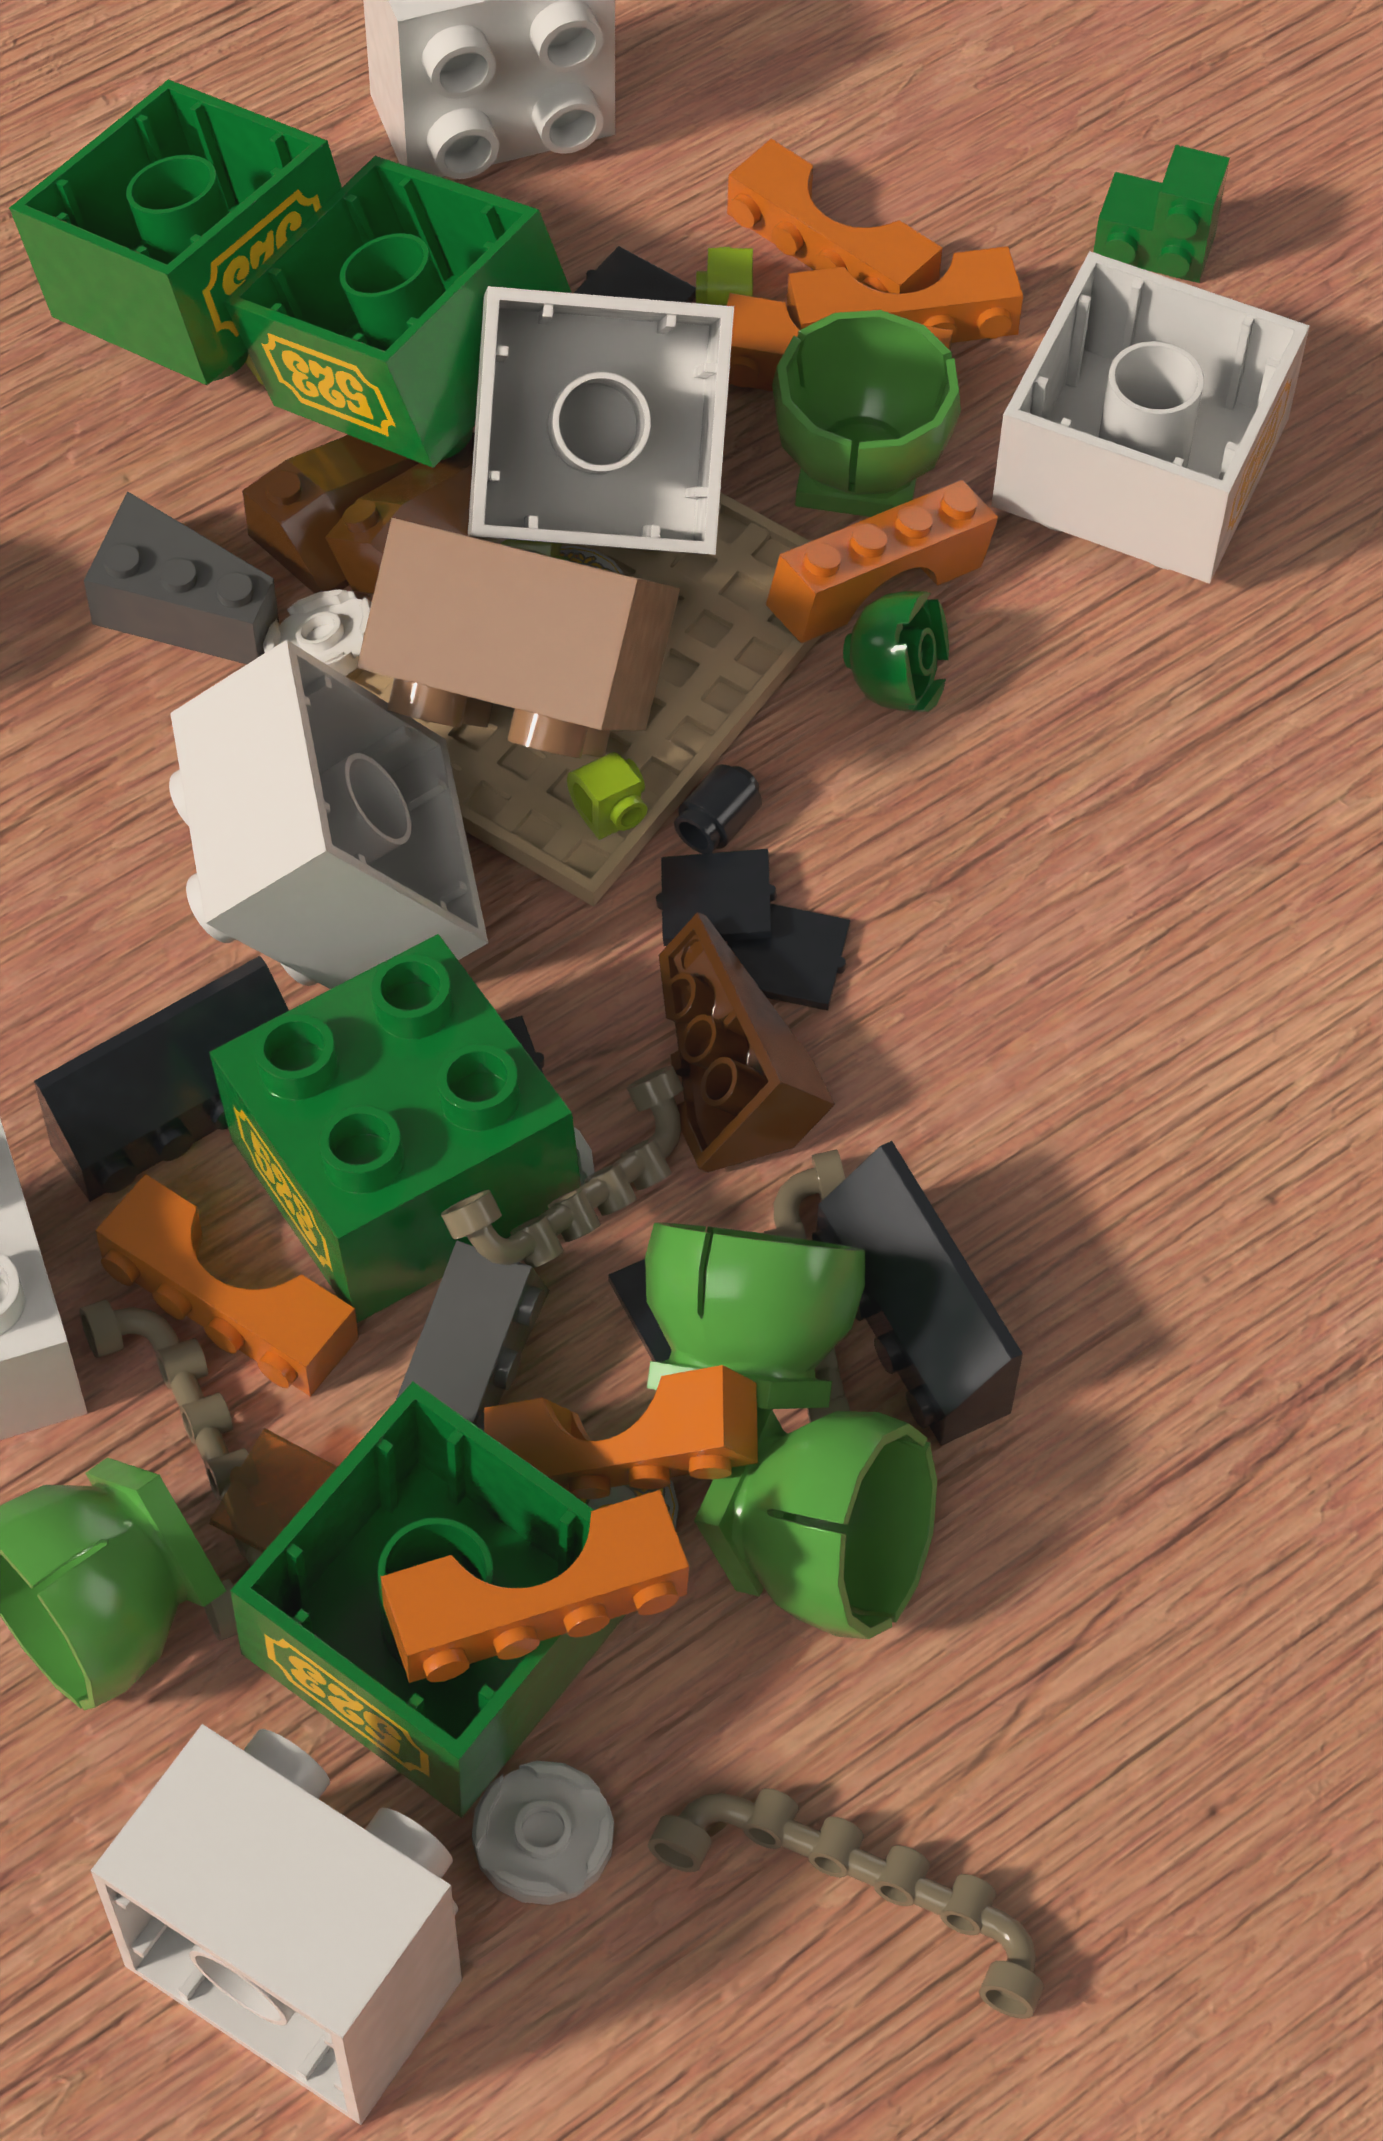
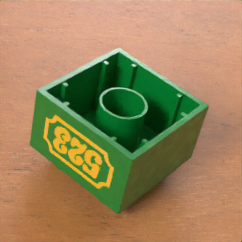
(168, 221)
(381, 306)
(389, 1111)
(404, 1497)

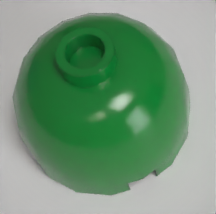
(898, 650)

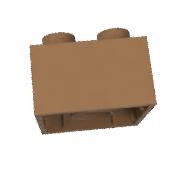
(515, 629)

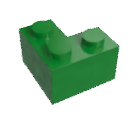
(1166, 223)

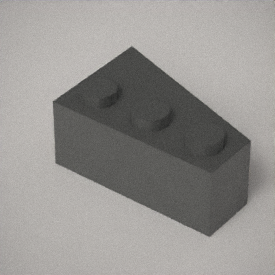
(178, 587)
(476, 1332)

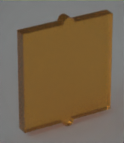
(269, 1490)

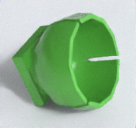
(864, 409)
(752, 1305)
(828, 1519)
(98, 1578)

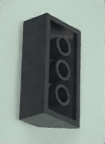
(153, 1084)
(922, 1299)

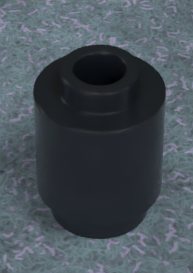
(718, 808)

